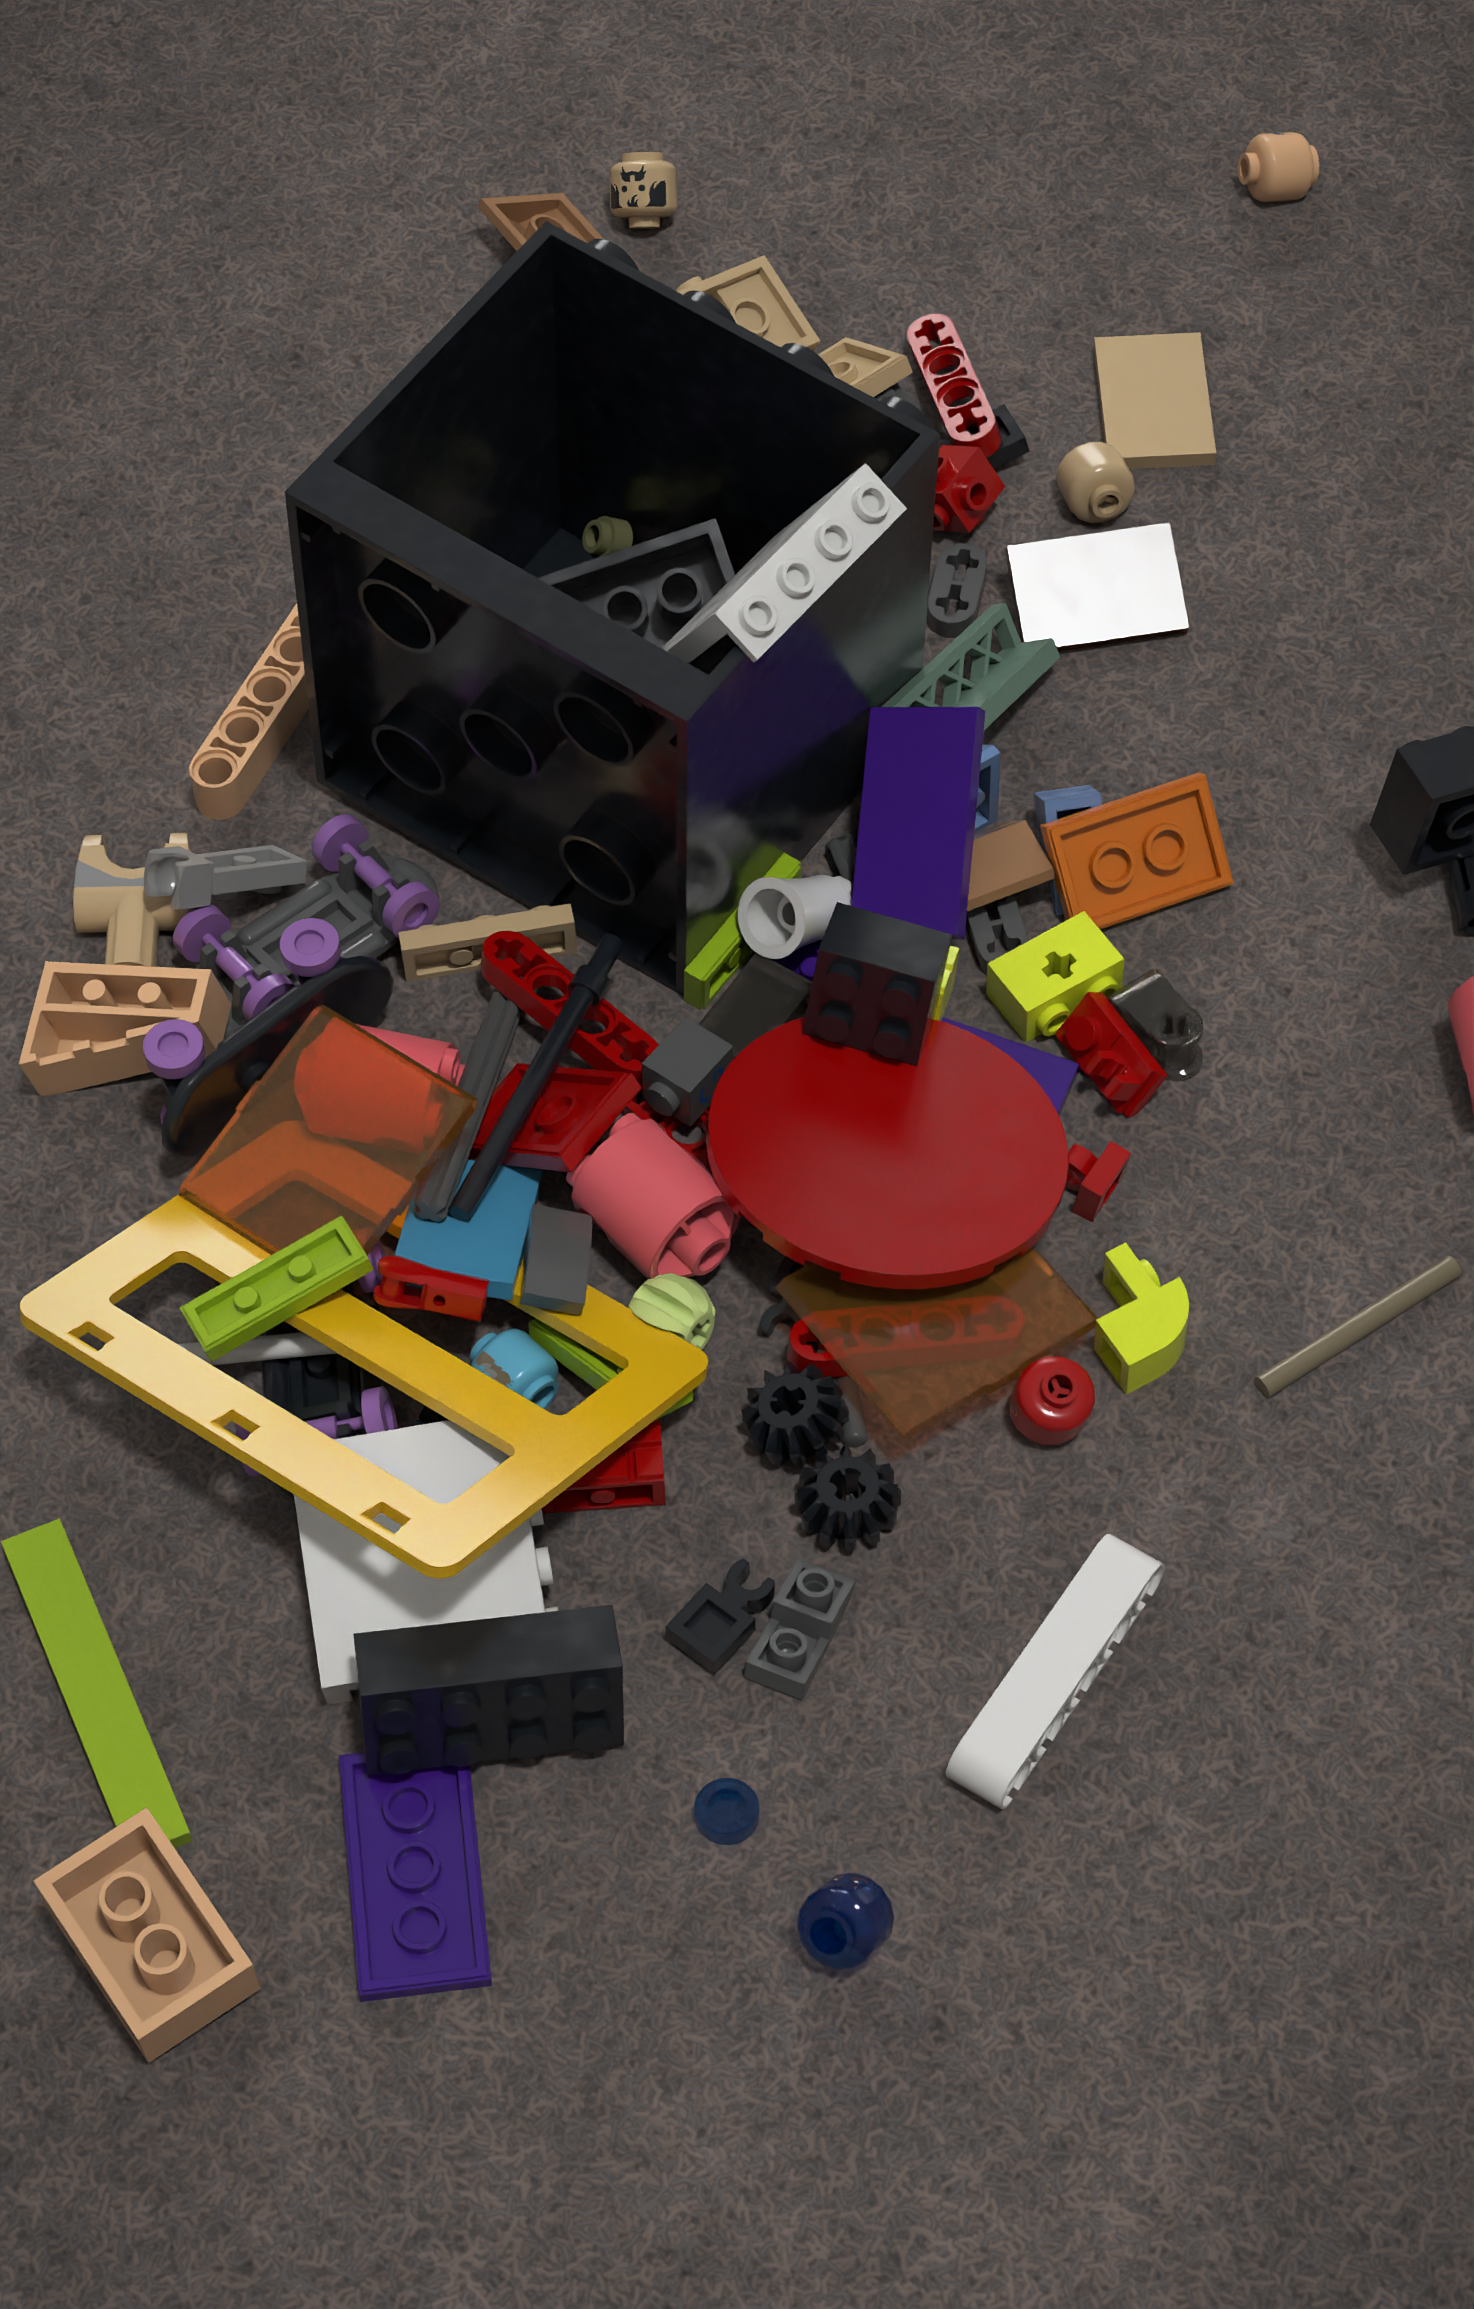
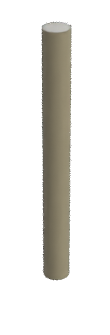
(1357, 1326)

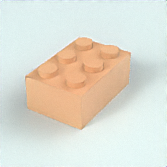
(148, 1934)

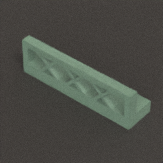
(994, 678)

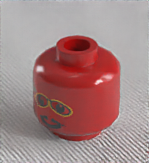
(1052, 1400)

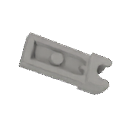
(219, 875)

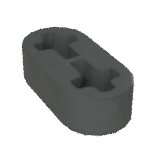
(945, 588)
(984, 932)

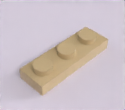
(459, 945)

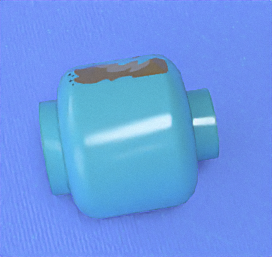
(518, 1364)

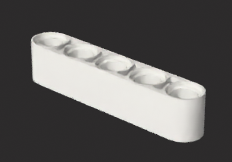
(1052, 1669)

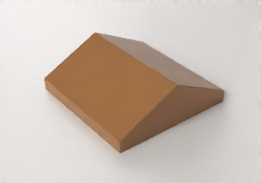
(523, 215)
(1005, 863)

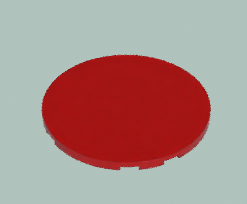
(885, 1161)

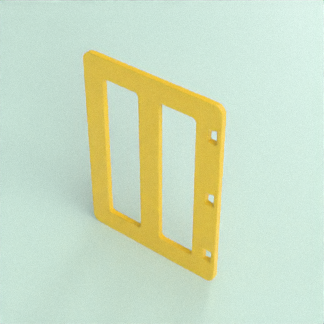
(435, 1537)

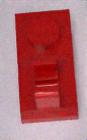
(1111, 1054)

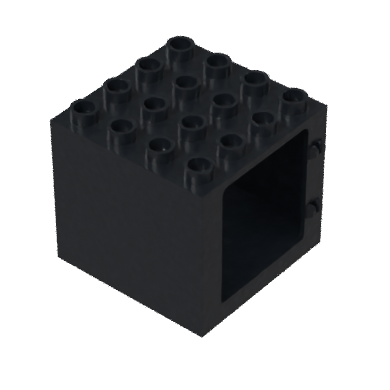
(530, 724)

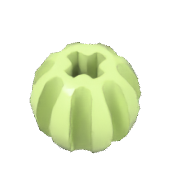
(676, 1306)

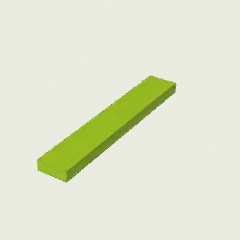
(92, 1679)

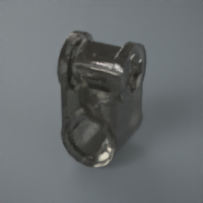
(1162, 1023)

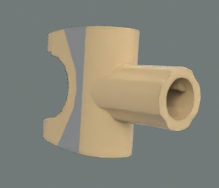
(116, 903)

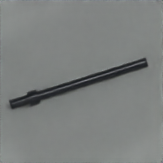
(585, 991)

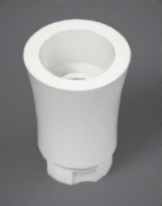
(789, 913)

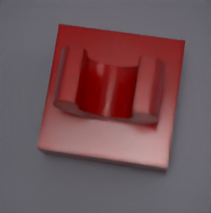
(1095, 1177)

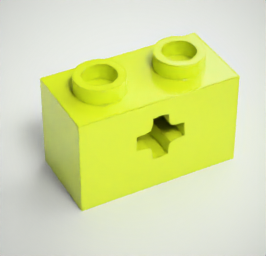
(1051, 974)

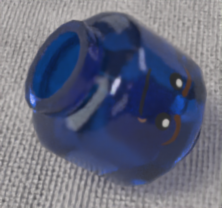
(845, 1921)

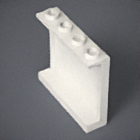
(789, 573)
(367, 1590)

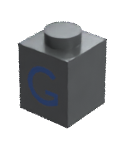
(685, 1071)

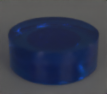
(727, 1811)

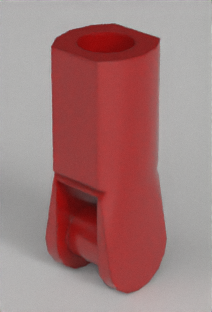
(442, 1290)

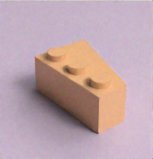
(95, 1018)

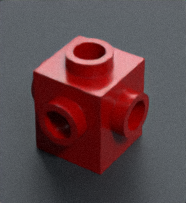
(963, 488)

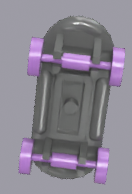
(362, 897)

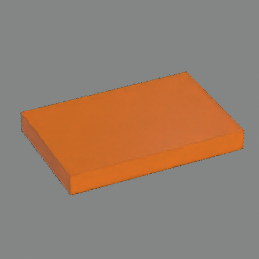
(1138, 852)

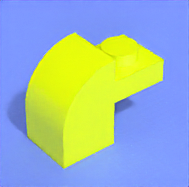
(1149, 1327)

